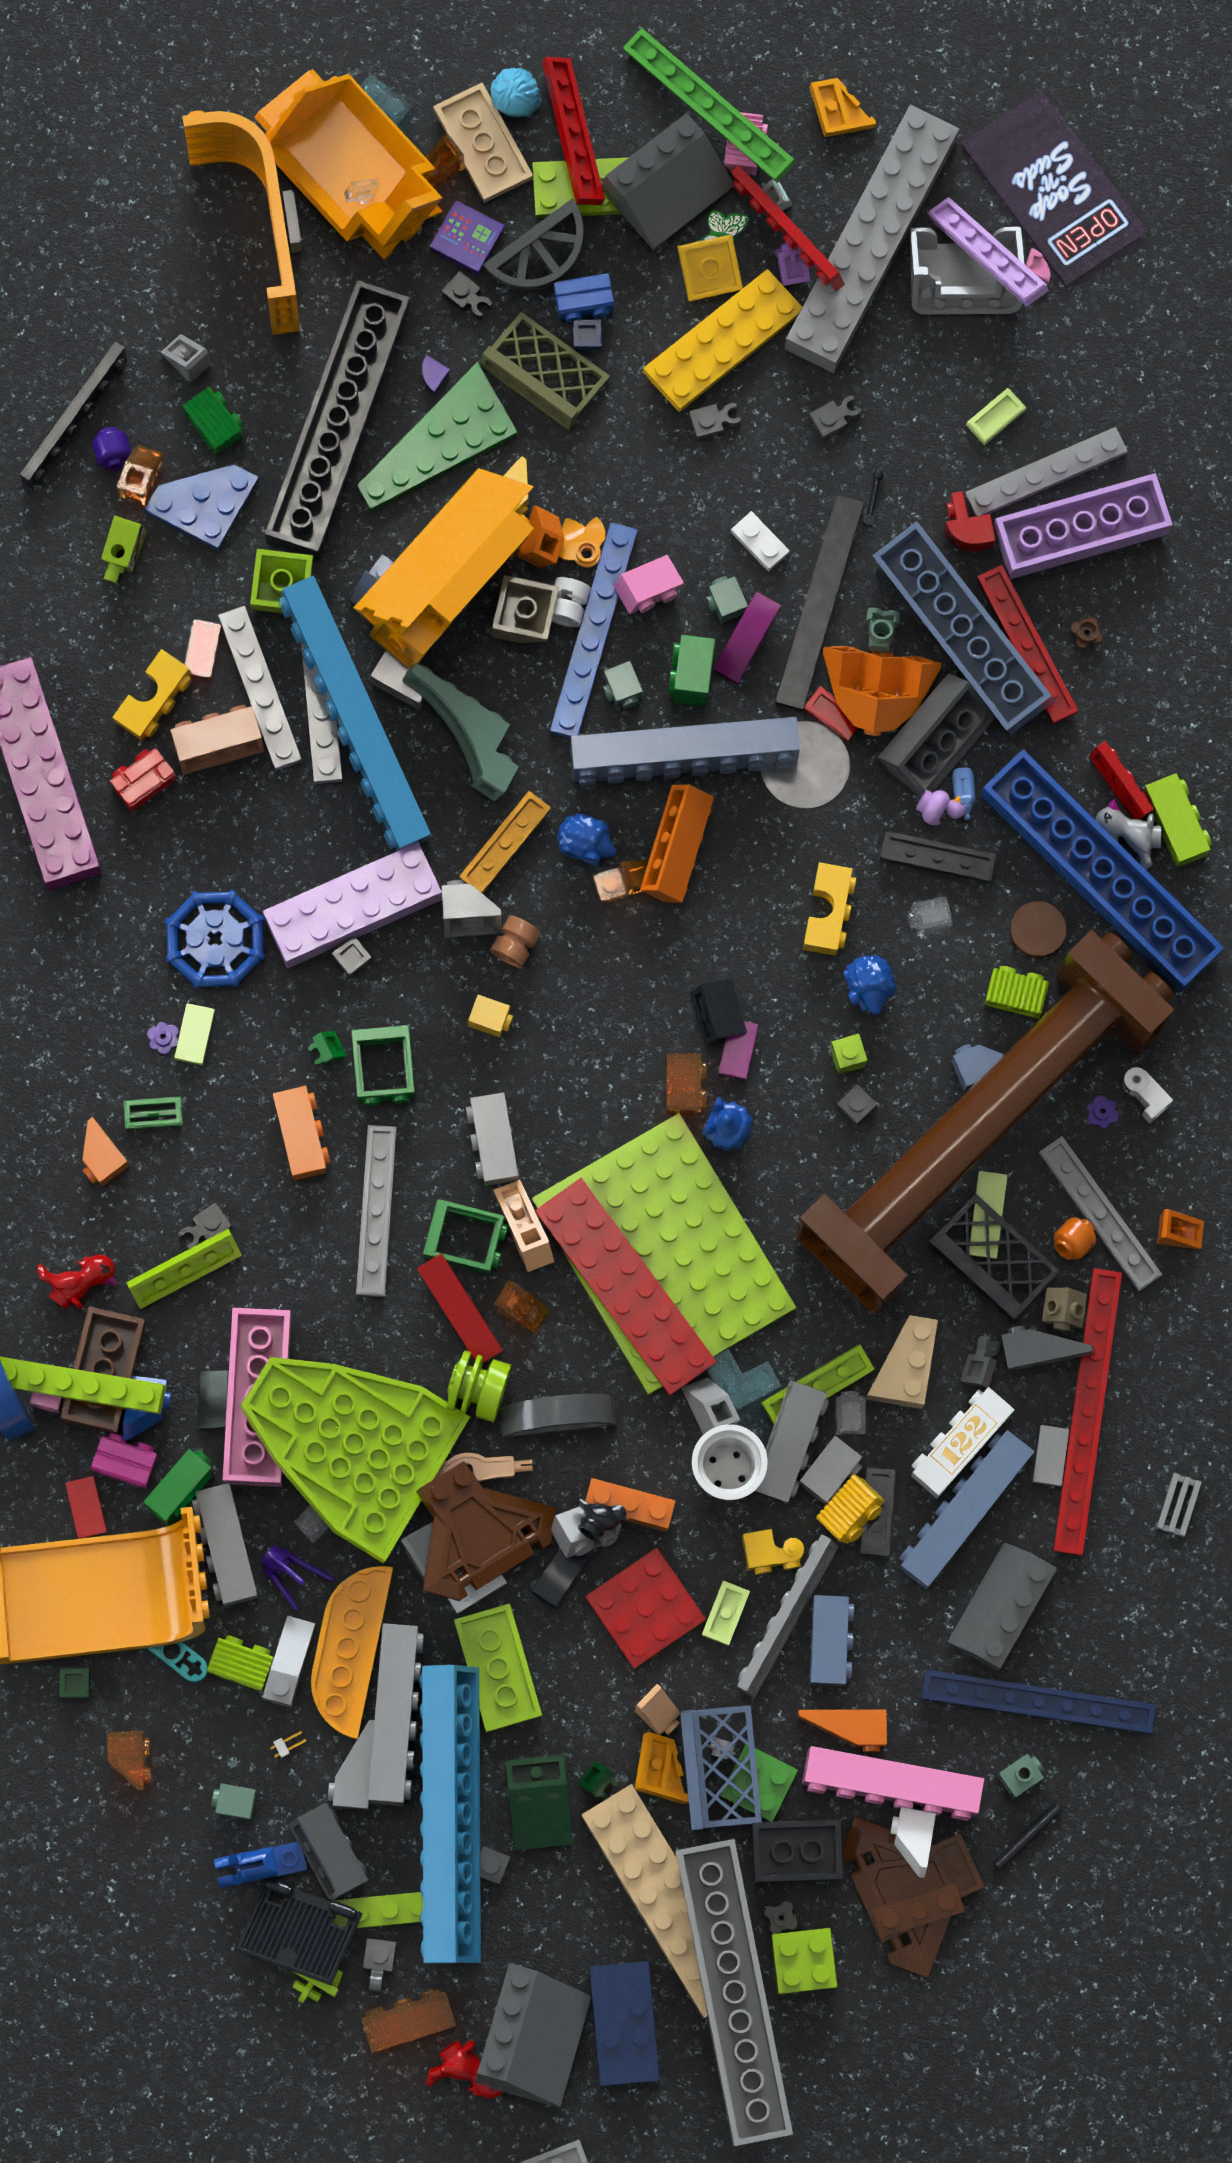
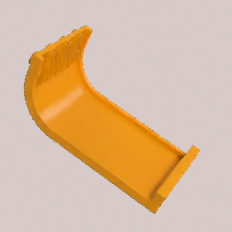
(235, 139)
(102, 1593)

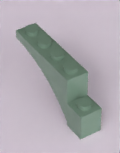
(474, 728)

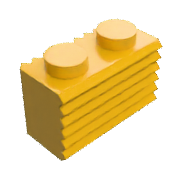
(851, 1509)

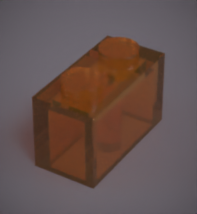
(684, 1084)

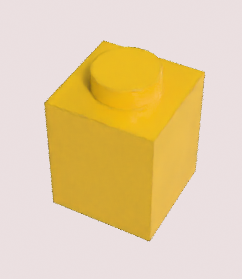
(490, 1016)

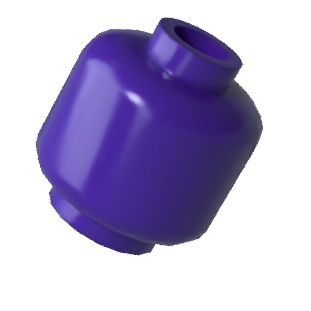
(111, 448)

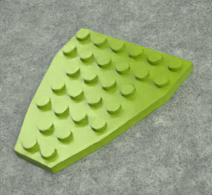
(352, 1444)

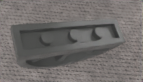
(522, 246)
(557, 1414)

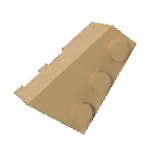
(907, 1367)

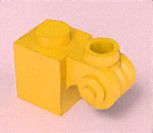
(763, 1554)

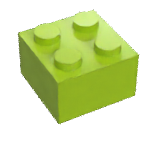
(803, 1961)

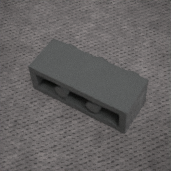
(328, 1852)

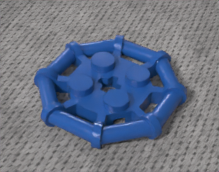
(212, 923)

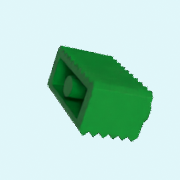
(213, 420)

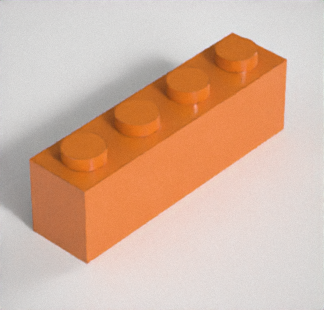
(677, 843)

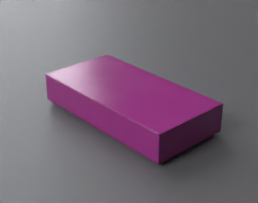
(738, 1053)

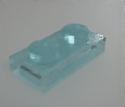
(389, 101)

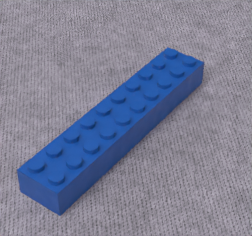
(1101, 871)

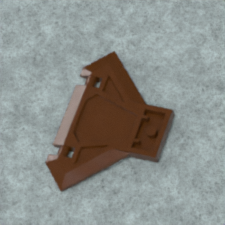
(477, 1532)
(894, 1880)

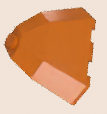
(876, 688)

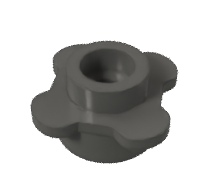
(773, 1913)

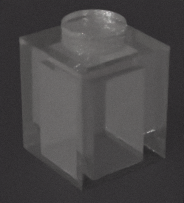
(930, 916)
(850, 1413)

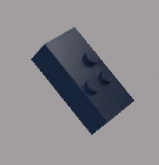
(624, 2023)

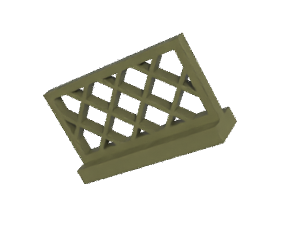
(526, 383)

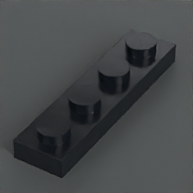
(938, 857)

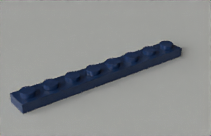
(1038, 1701)

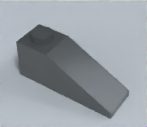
(1034, 1348)

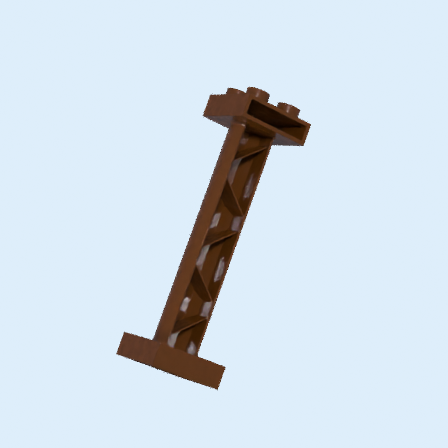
(1100, 998)

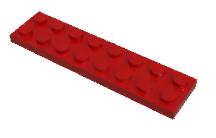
(625, 1286)

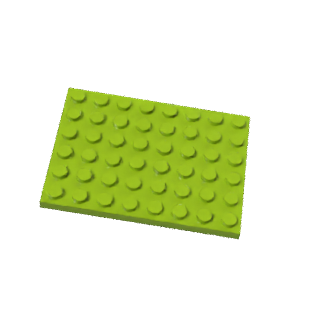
(687, 1236)

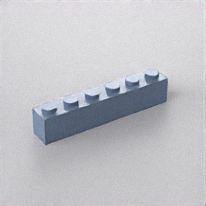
(966, 1509)

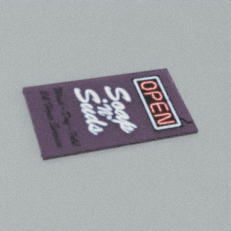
(1054, 188)

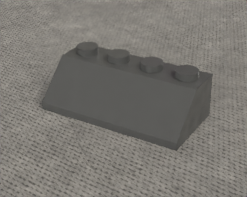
(937, 735)
(1001, 1605)

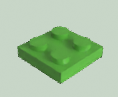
(773, 1783)

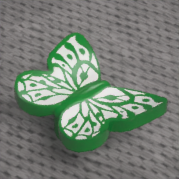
(722, 225)

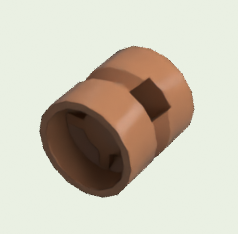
(517, 938)

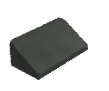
(213, 1399)

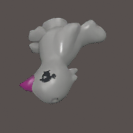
(1138, 833)

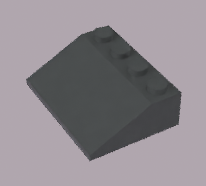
(668, 181)
(533, 2036)

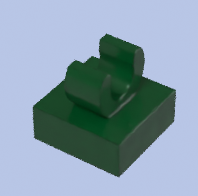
(597, 1779)

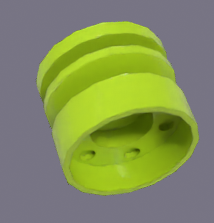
(478, 1386)

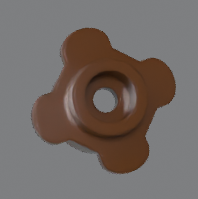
(1090, 625)

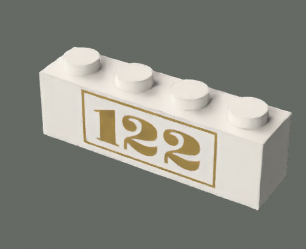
(962, 1442)

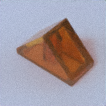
(446, 159)

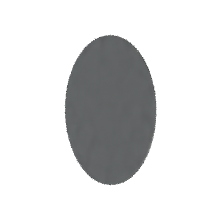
(819, 772)

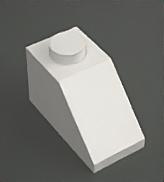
(914, 1837)

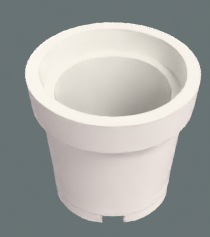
(722, 1444)

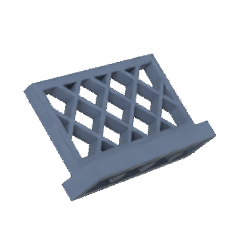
(695, 1767)

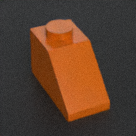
(101, 1156)

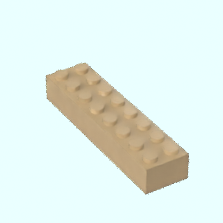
(650, 1879)

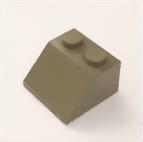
(524, 610)

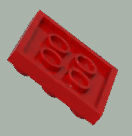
(645, 1608)

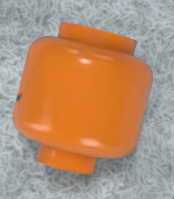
(1074, 1238)

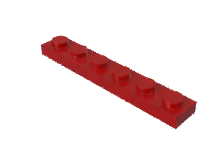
(573, 131)
(792, 235)
(1026, 640)

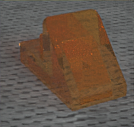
(620, 881)
(521, 1307)

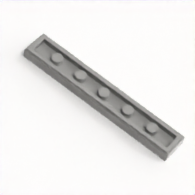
(376, 1211)
(1101, 1213)

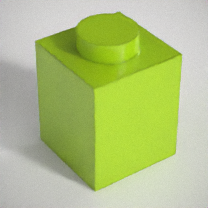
(848, 1054)

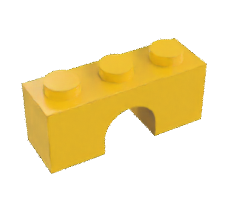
(142, 717)
(834, 885)

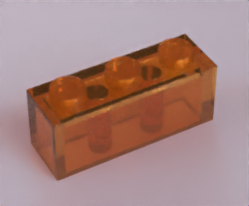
(408, 2020)

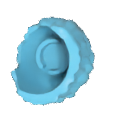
(515, 93)

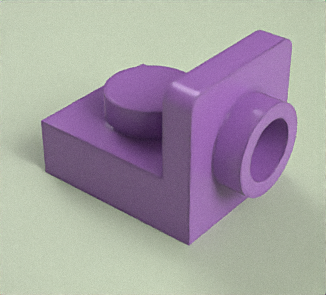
(791, 266)

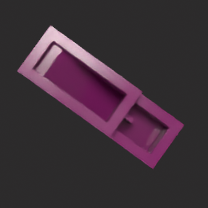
(747, 637)

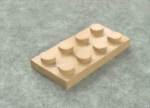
(485, 141)

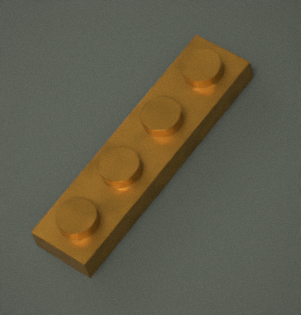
(505, 842)

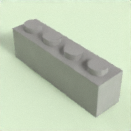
(791, 1438)
(226, 1545)

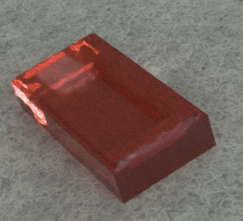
(203, 648)

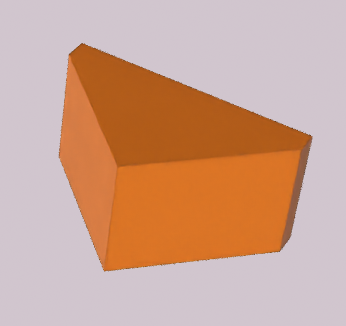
(1180, 1230)

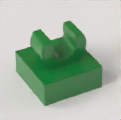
(328, 1047)

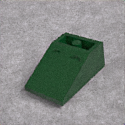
(539, 1802)

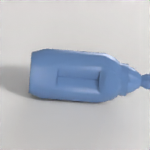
(965, 788)

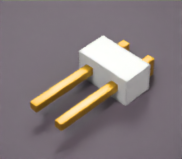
(281, 1747)

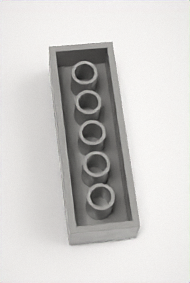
(394, 1713)

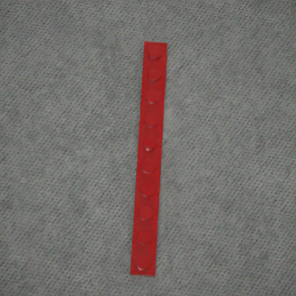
(1087, 1413)

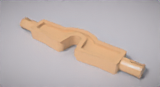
(487, 1468)

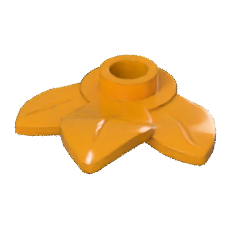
(581, 539)

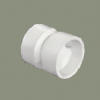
(570, 598)

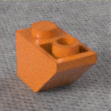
(545, 541)

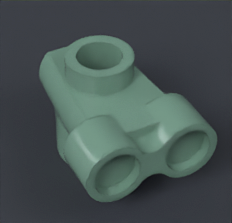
(881, 628)

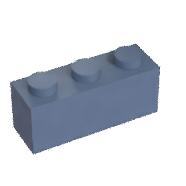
(830, 1640)

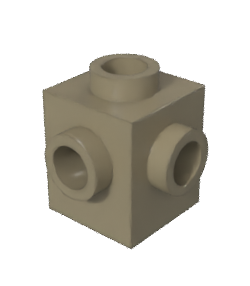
(1064, 1308)

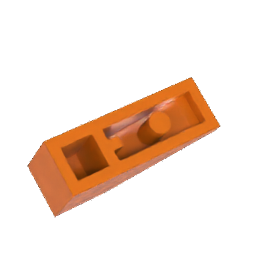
(855, 1727)

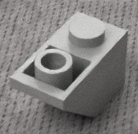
(710, 1405)
(572, 1540)

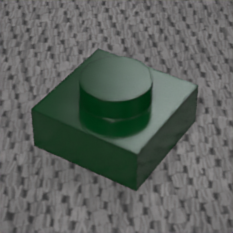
(74, 1683)

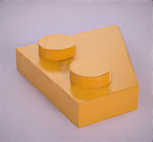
(838, 109)
(659, 1769)

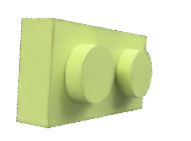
(725, 1613)

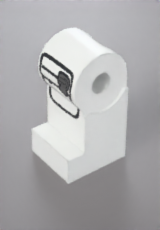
(1147, 1091)

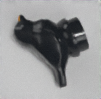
(600, 1518)

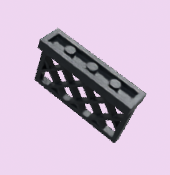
(980, 1278)

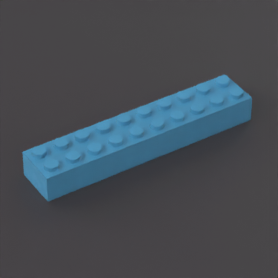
(355, 714)
(450, 1814)

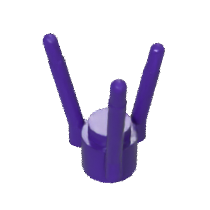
(277, 1562)

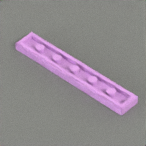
(987, 251)

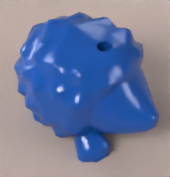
(585, 839)
(870, 982)
(728, 1125)

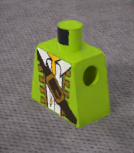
(122, 536)

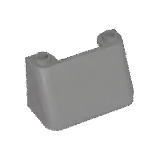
(953, 282)

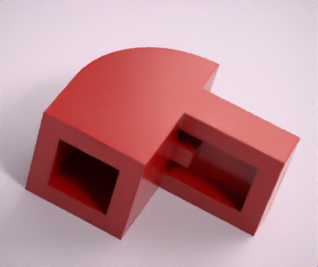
(967, 533)

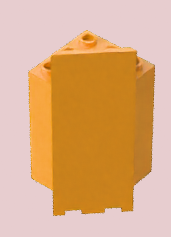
(338, 135)
(446, 566)

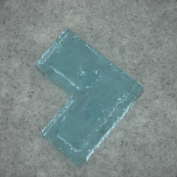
(745, 1387)

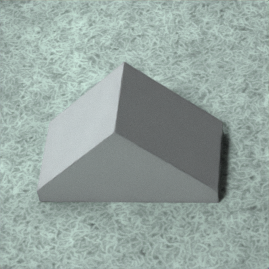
(187, 357)

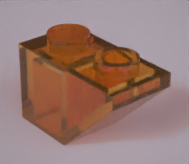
(139, 474)
(127, 1756)

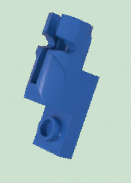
(262, 1864)

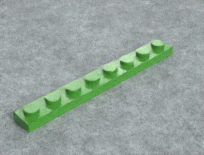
(709, 105)

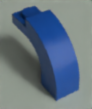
(14, 1416)

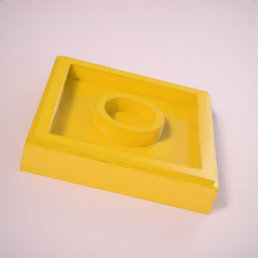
(710, 267)

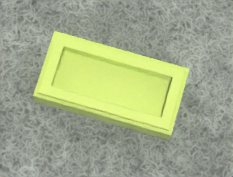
(996, 416)
(194, 1034)

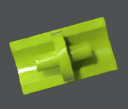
(307, 1990)

